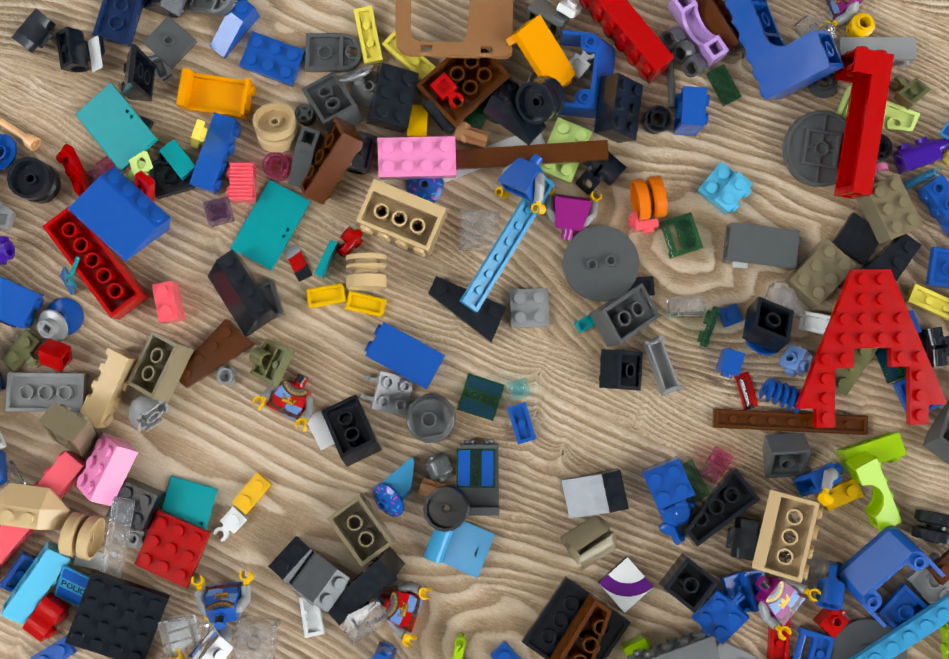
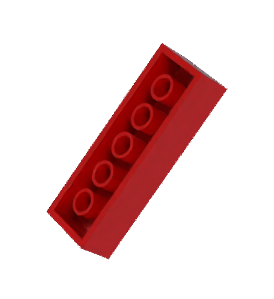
(631, 36)
(98, 265)

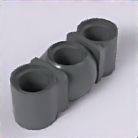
(690, 57)

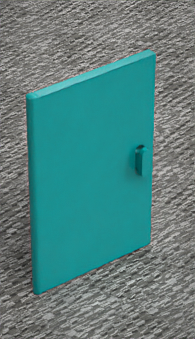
(115, 130)
(268, 222)
(189, 501)

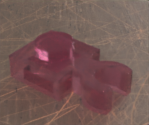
(103, 166)
(718, 461)

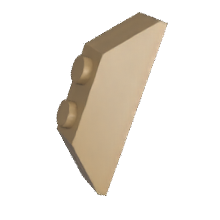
(32, 507)

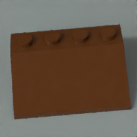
(474, 79)

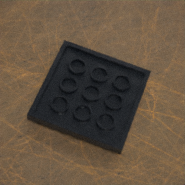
(558, 615)
(116, 617)

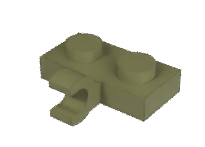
(910, 92)
(22, 351)

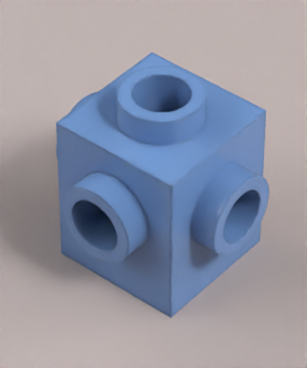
(795, 361)

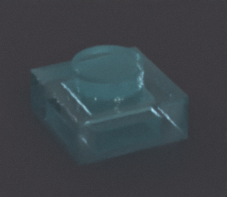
(518, 389)

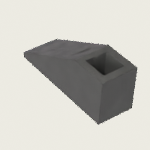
(304, 155)

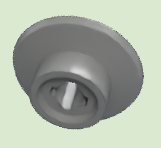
(52, 325)

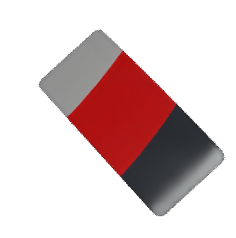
(298, 262)

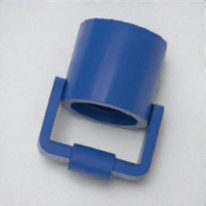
(831, 591)

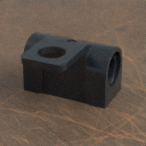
(34, 31)
(74, 50)
(362, 160)
(601, 170)
(935, 346)
(743, 538)

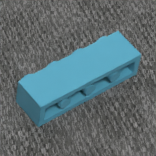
(35, 584)

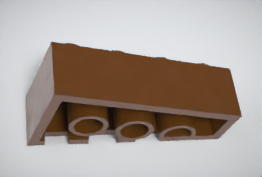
(331, 161)
(585, 631)

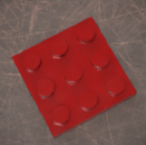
(172, 548)

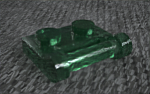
(686, 233)

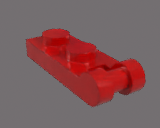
(74, 169)

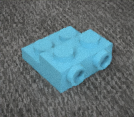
(725, 188)

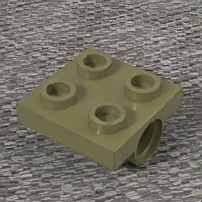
(270, 362)

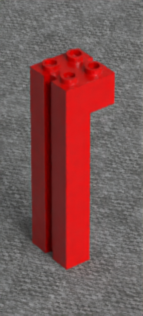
(870, 80)

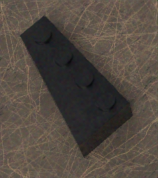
(893, 256)
(483, 322)
(722, 506)
(367, 585)

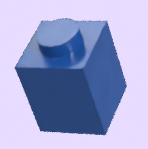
(730, 363)

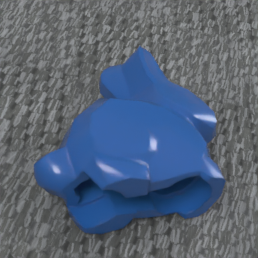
(675, 516)

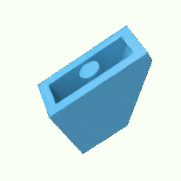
(402, 478)

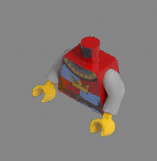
(290, 400)
(404, 608)

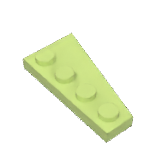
(895, 116)

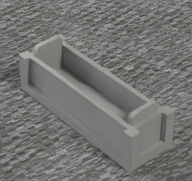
(661, 365)

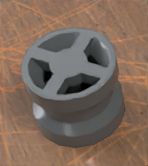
(302, 111)

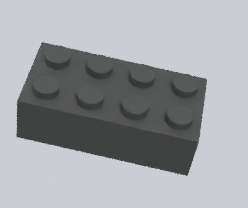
(685, 647)

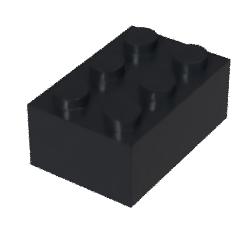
(392, 98)
(618, 108)

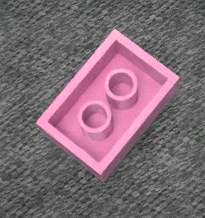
(106, 469)

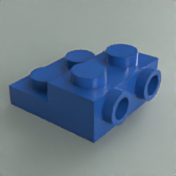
(900, 606)

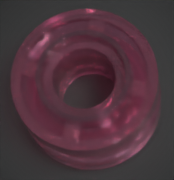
(273, 158)

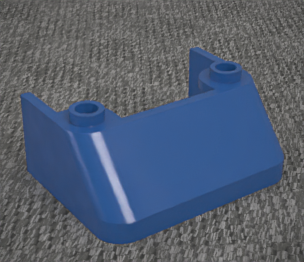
(586, 100)
(878, 563)

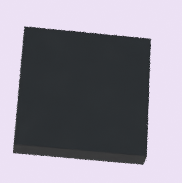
(856, 239)

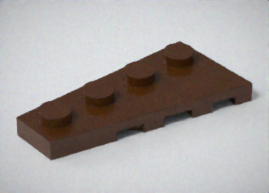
(219, 348)

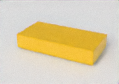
(418, 122)
(326, 295)
(365, 304)

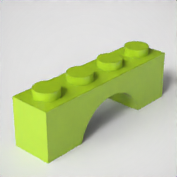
(881, 509)

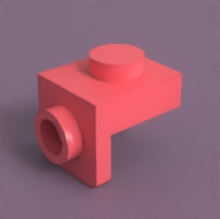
(643, 226)

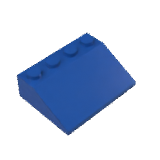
(120, 214)

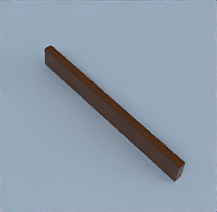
(550, 153)
(786, 421)

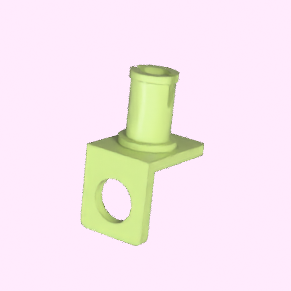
(138, 165)

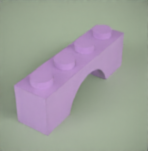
(689, 20)

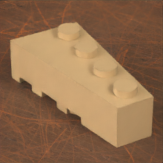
(109, 387)

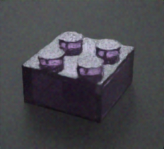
(218, 211)

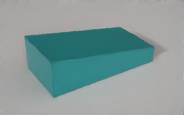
(584, 324)

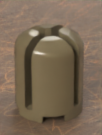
(590, 541)

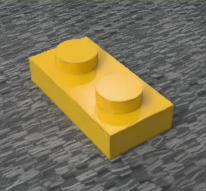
(252, 493)
(844, 493)

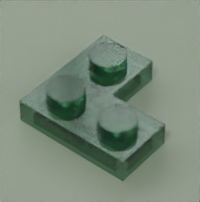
(710, 321)

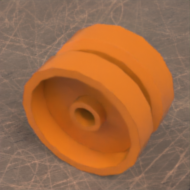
(648, 197)

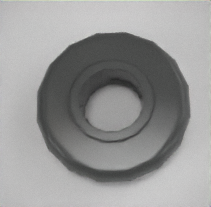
(822, 92)

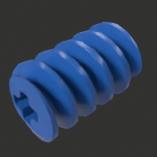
(780, 392)

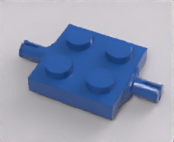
(721, 615)

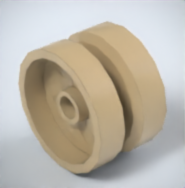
(275, 127)
(82, 536)

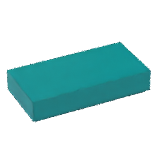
(178, 159)
(326, 259)

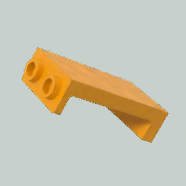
(543, 51)
(215, 94)

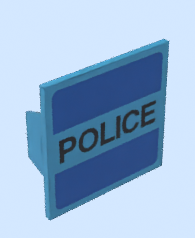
(71, 585)

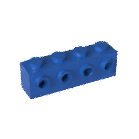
(215, 153)
(936, 198)

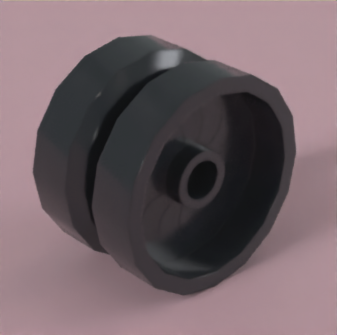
(540, 99)
(33, 180)
(450, 519)
(935, 529)

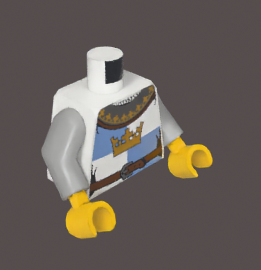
(214, 645)

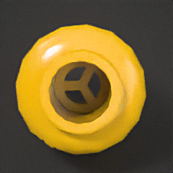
(860, 25)

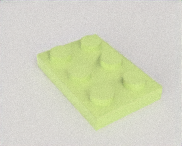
(565, 132)

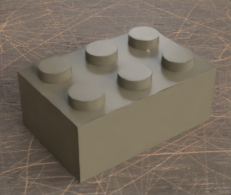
(889, 209)
(819, 273)
(160, 366)
(69, 429)
(361, 529)

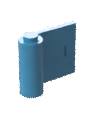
(459, 548)

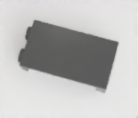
(761, 245)
(484, 500)

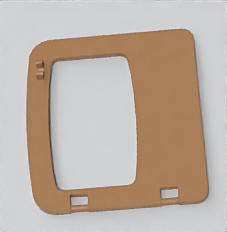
(488, 28)

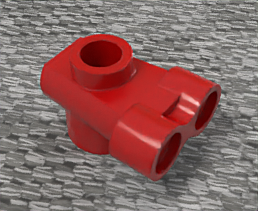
(351, 239)

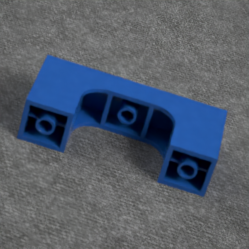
(779, 66)

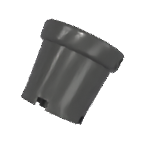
(430, 418)

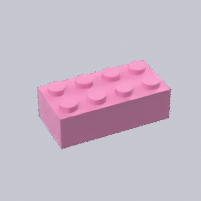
(416, 158)

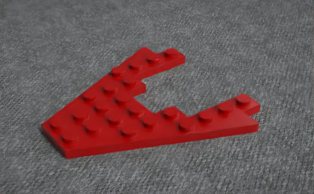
(870, 316)

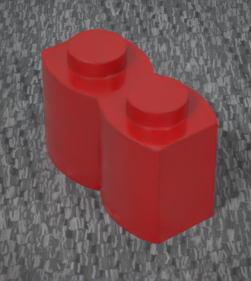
(46, 617)

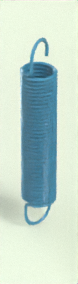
(920, 178)

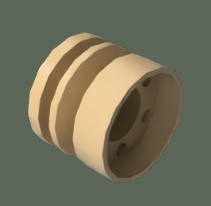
(366, 271)

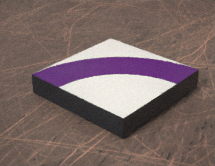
(625, 584)

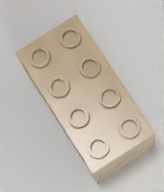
(401, 206)
(773, 540)

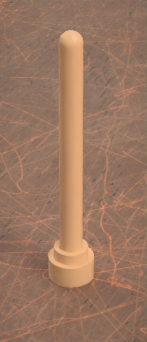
(30, 141)

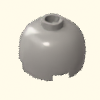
(146, 412)

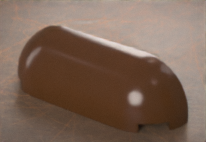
(718, 21)

